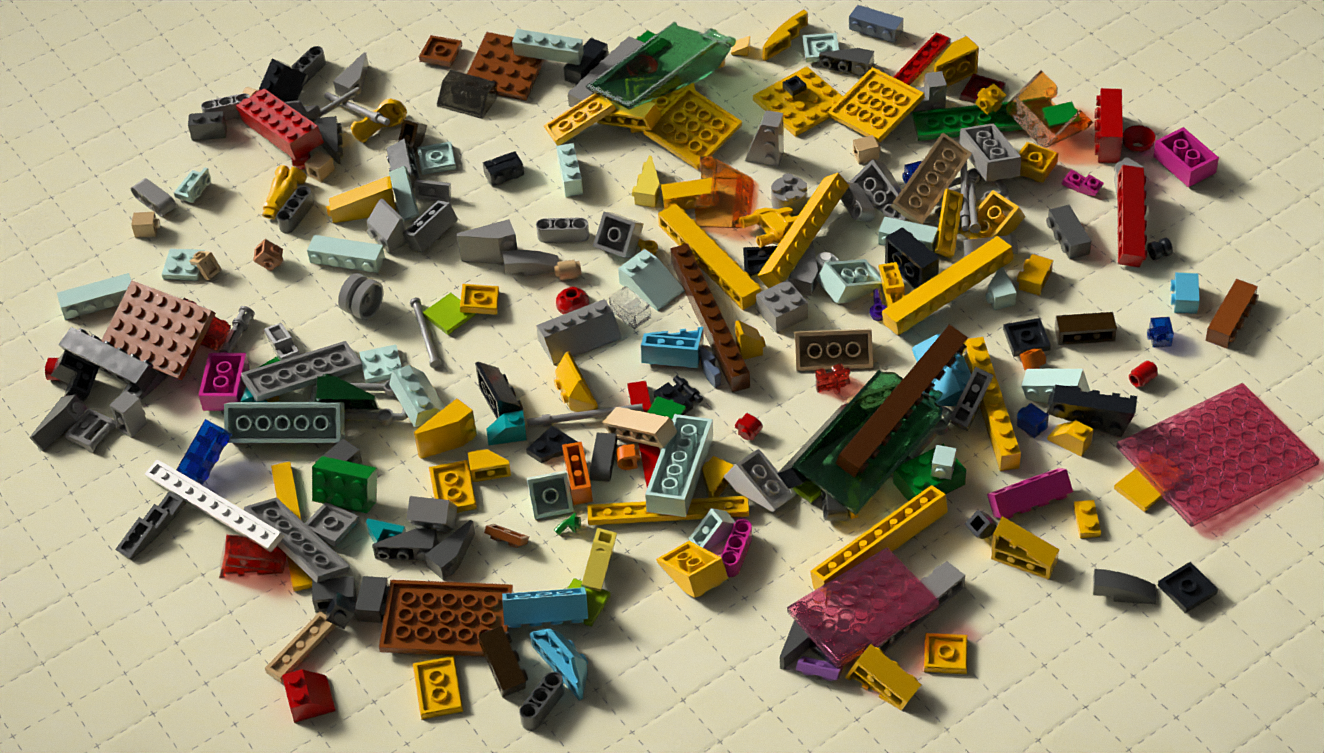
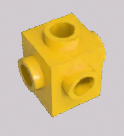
(990, 99)

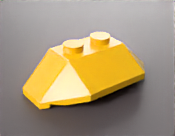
(573, 386)

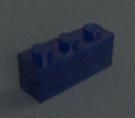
(204, 452)

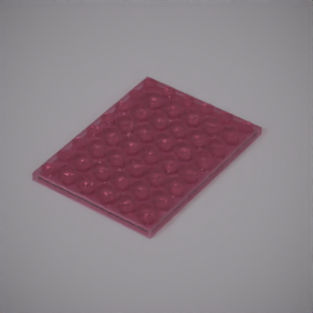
(1217, 454)

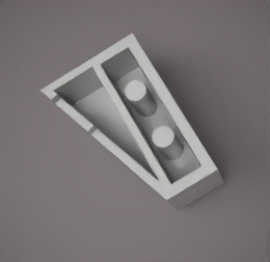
(768, 141)

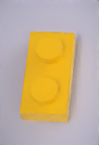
(1086, 519)

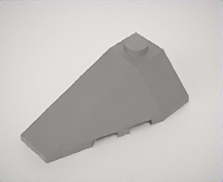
(879, 187)

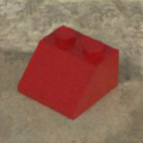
(308, 694)

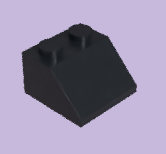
(283, 81)

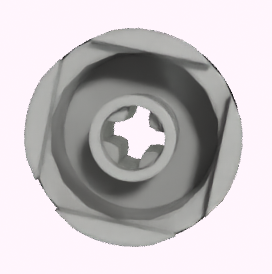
(789, 192)

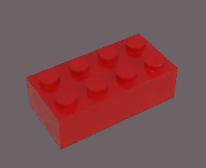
(1108, 125)

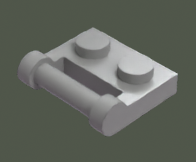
(86, 426)

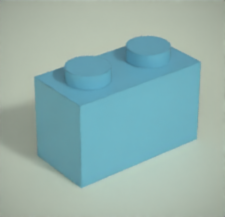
(1185, 293)

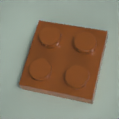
(440, 51)

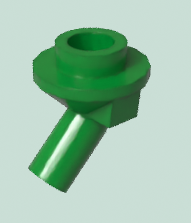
(572, 522)

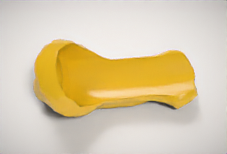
(390, 109)

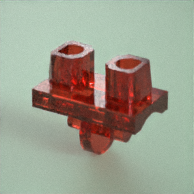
(832, 380)

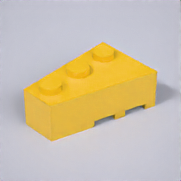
(884, 676)

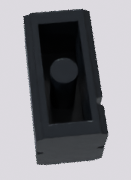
(503, 168)

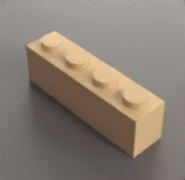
(640, 427)

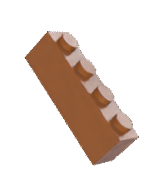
(1232, 313)

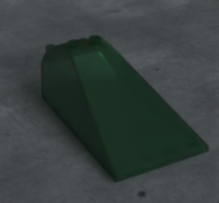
(663, 65)
(820, 457)

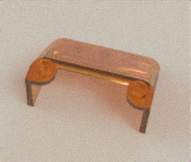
(1028, 113)
(729, 196)

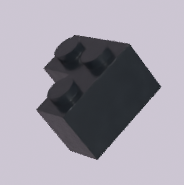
(77, 373)

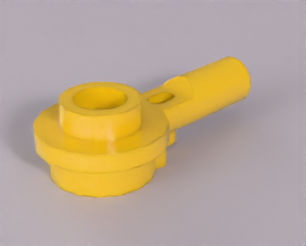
(649, 245)

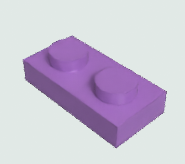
(812, 666)

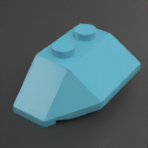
(562, 658)

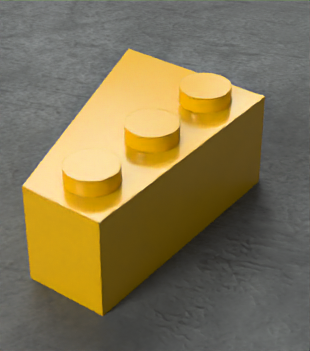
(1023, 550)

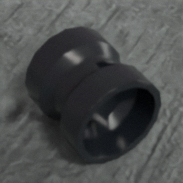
(1160, 248)

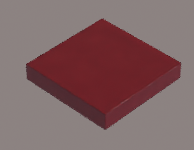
(977, 83)

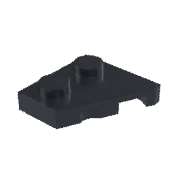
(756, 258)
(549, 445)

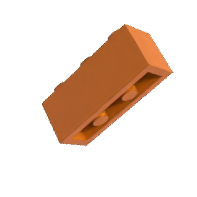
(577, 473)

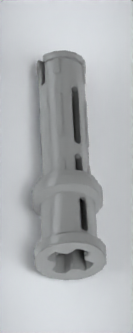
(239, 325)

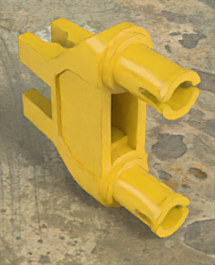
(772, 221)

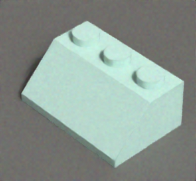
(415, 394)

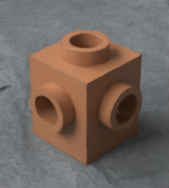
(268, 255)

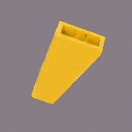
(360, 201)

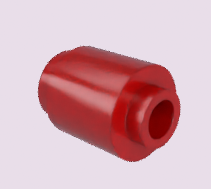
(1143, 374)

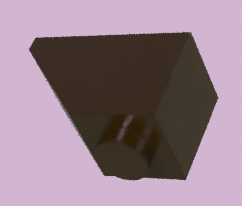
(413, 133)

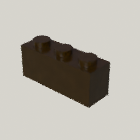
(1085, 328)
(503, 661)

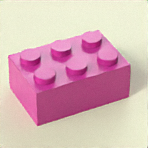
(1185, 157)
(222, 380)

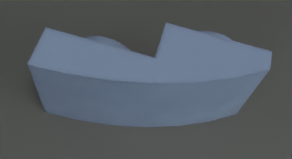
(711, 371)

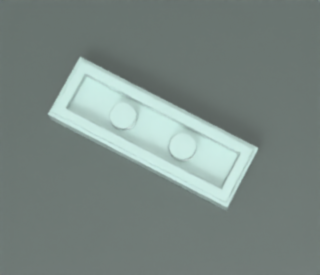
(404, 193)

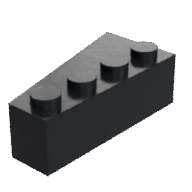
(1095, 410)

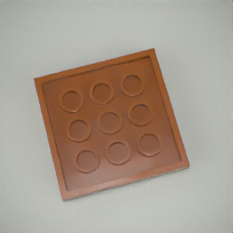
(511, 72)

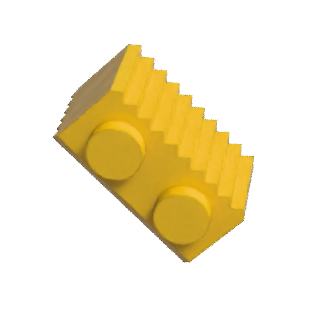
(1035, 274)

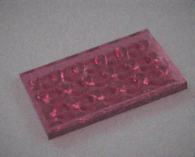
(862, 607)

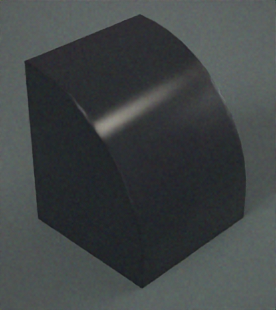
(981, 524)

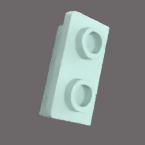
(193, 185)

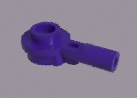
(878, 307)

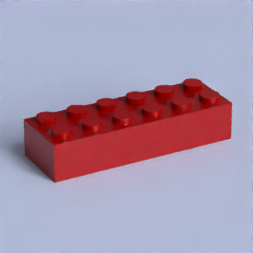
(280, 124)

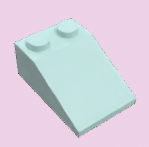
(848, 279)
(649, 280)

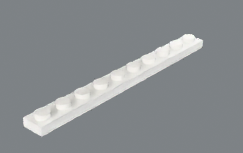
(215, 505)

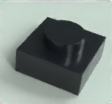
(794, 85)

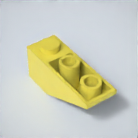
(648, 187)
(599, 559)

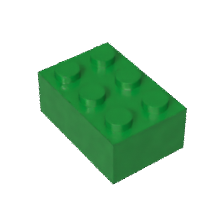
(915, 476)
(344, 484)

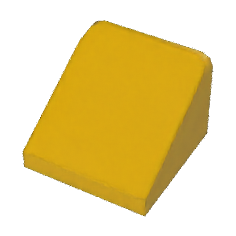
(741, 47)

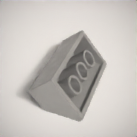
(578, 331)

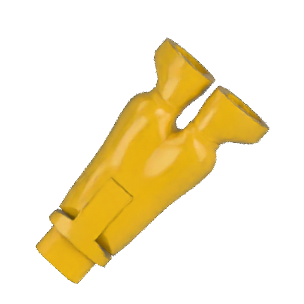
(282, 188)

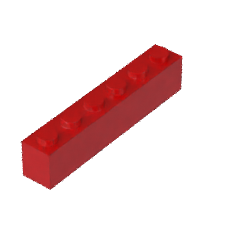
(1131, 216)

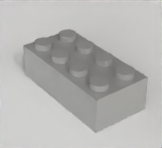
(990, 152)

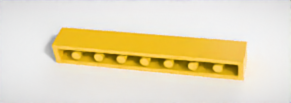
(803, 230)
(709, 256)
(947, 285)
(994, 408)
(889, 533)

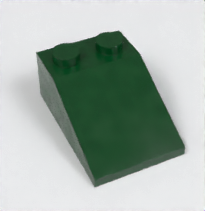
(334, 389)

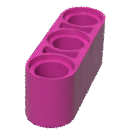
(737, 547)

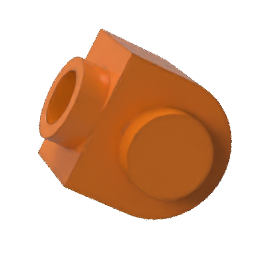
(1033, 359)
(627, 457)

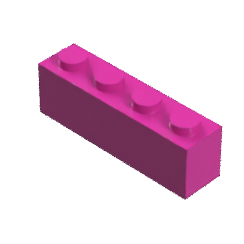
(1029, 493)

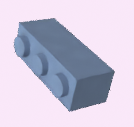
(876, 23)

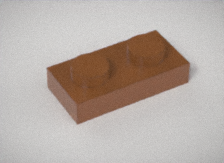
(501, 533)

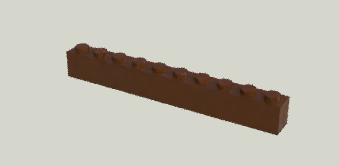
(710, 318)
(901, 401)

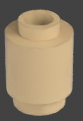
(567, 269)

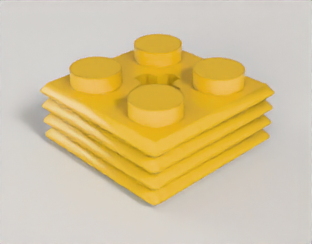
(1037, 161)

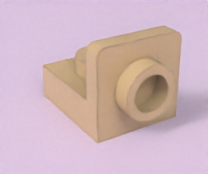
(206, 264)

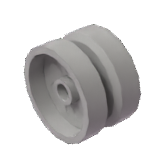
(360, 296)

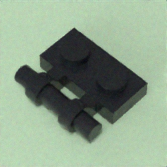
(673, 393)

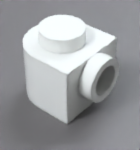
(825, 257)

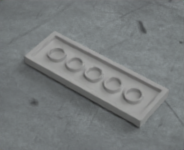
(300, 371)
(299, 541)

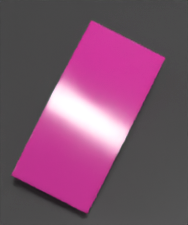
(1085, 185)

